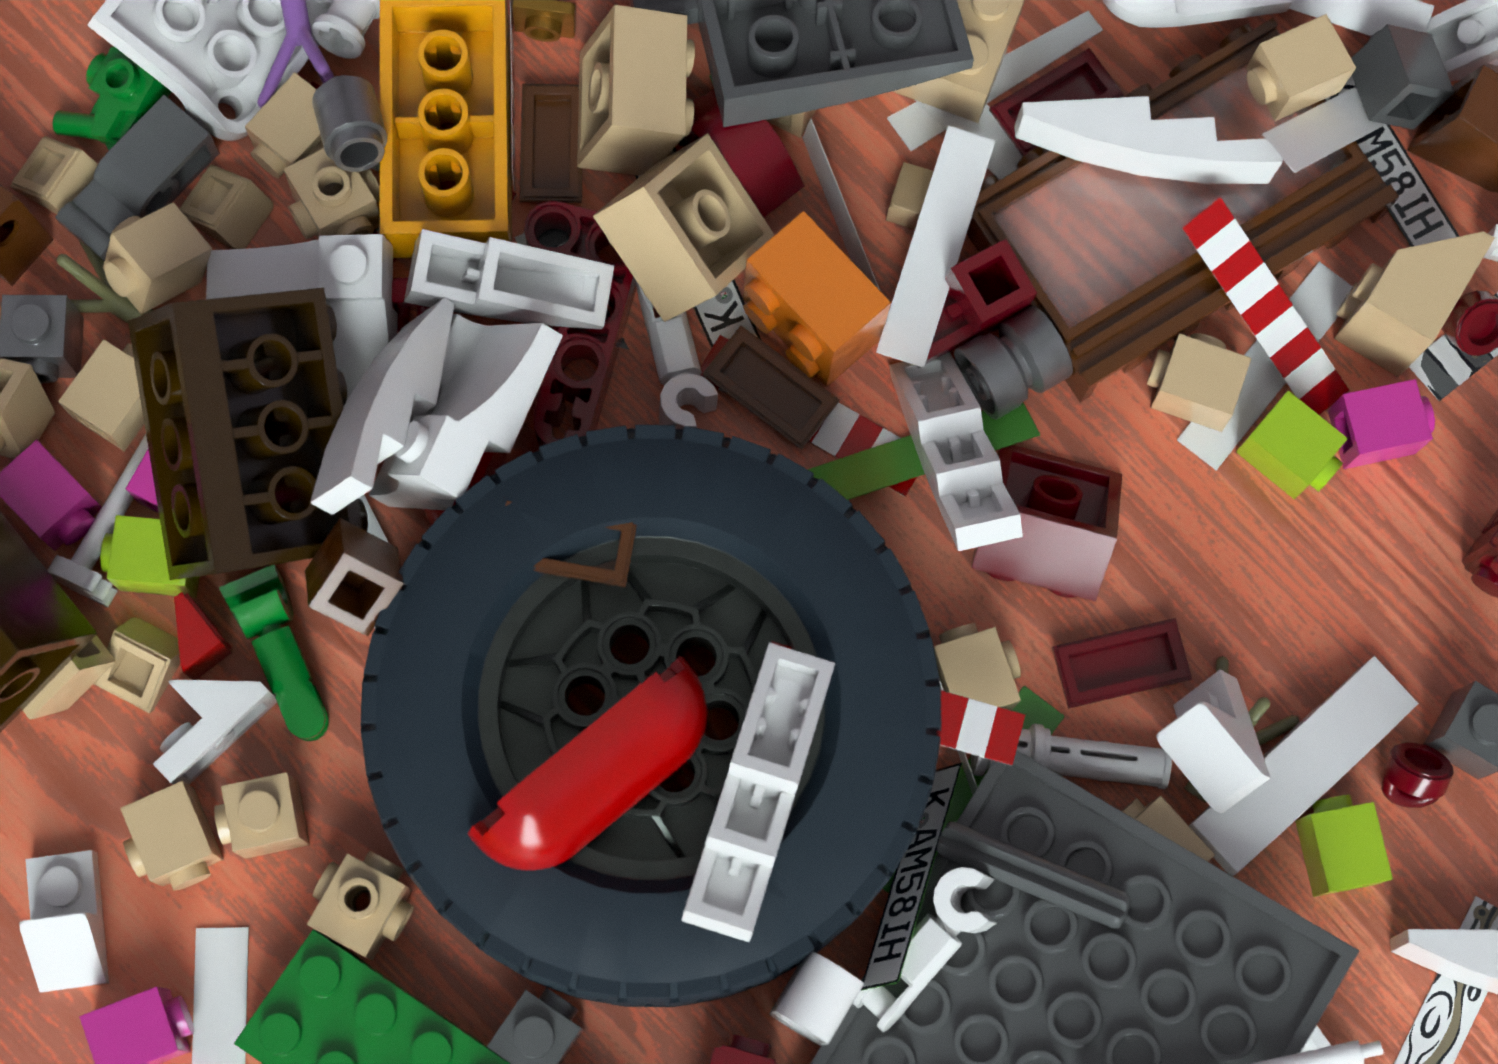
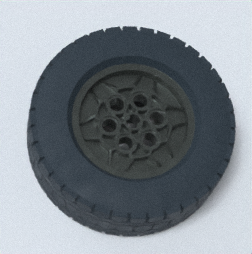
(725, 557)

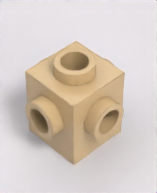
(331, 198)
(338, 894)

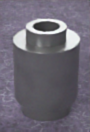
(350, 122)

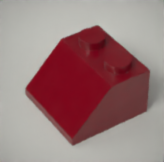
(1065, 520)

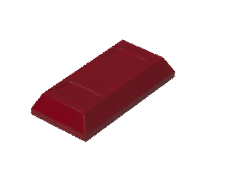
(1074, 80)
(1121, 663)

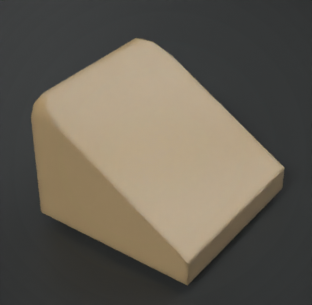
(54, 174)
(909, 195)
(227, 207)
(143, 663)

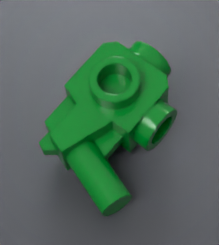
(123, 99)

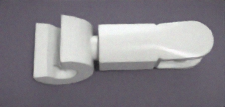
(676, 367)
(931, 944)

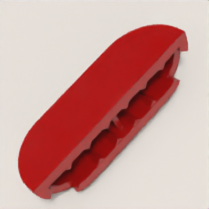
(598, 773)

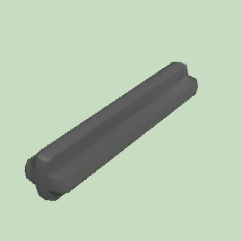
(1034, 874)

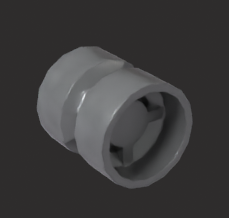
(1021, 358)

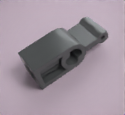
(139, 174)

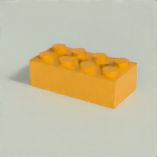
(419, 97)

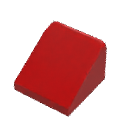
(198, 638)

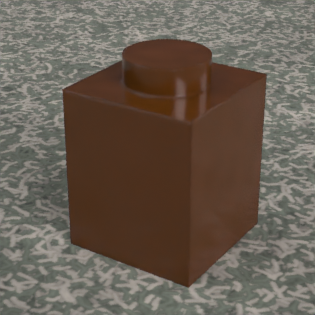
(353, 577)

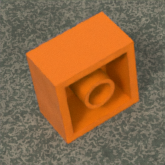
(813, 300)

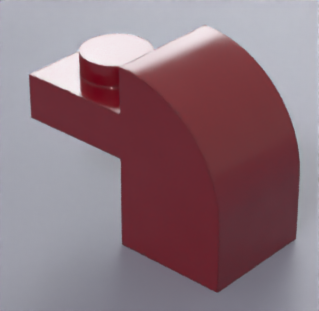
(751, 152)
(980, 297)

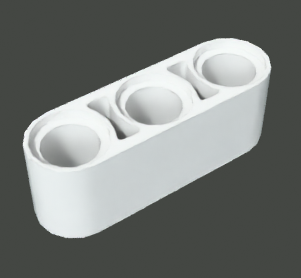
(816, 999)

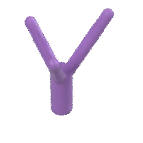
(297, 34)

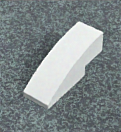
(509, 281)

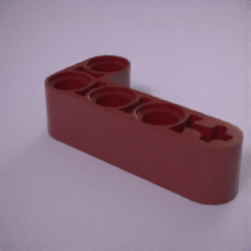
(595, 345)

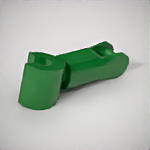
(260, 609)

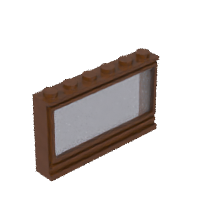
(1113, 244)

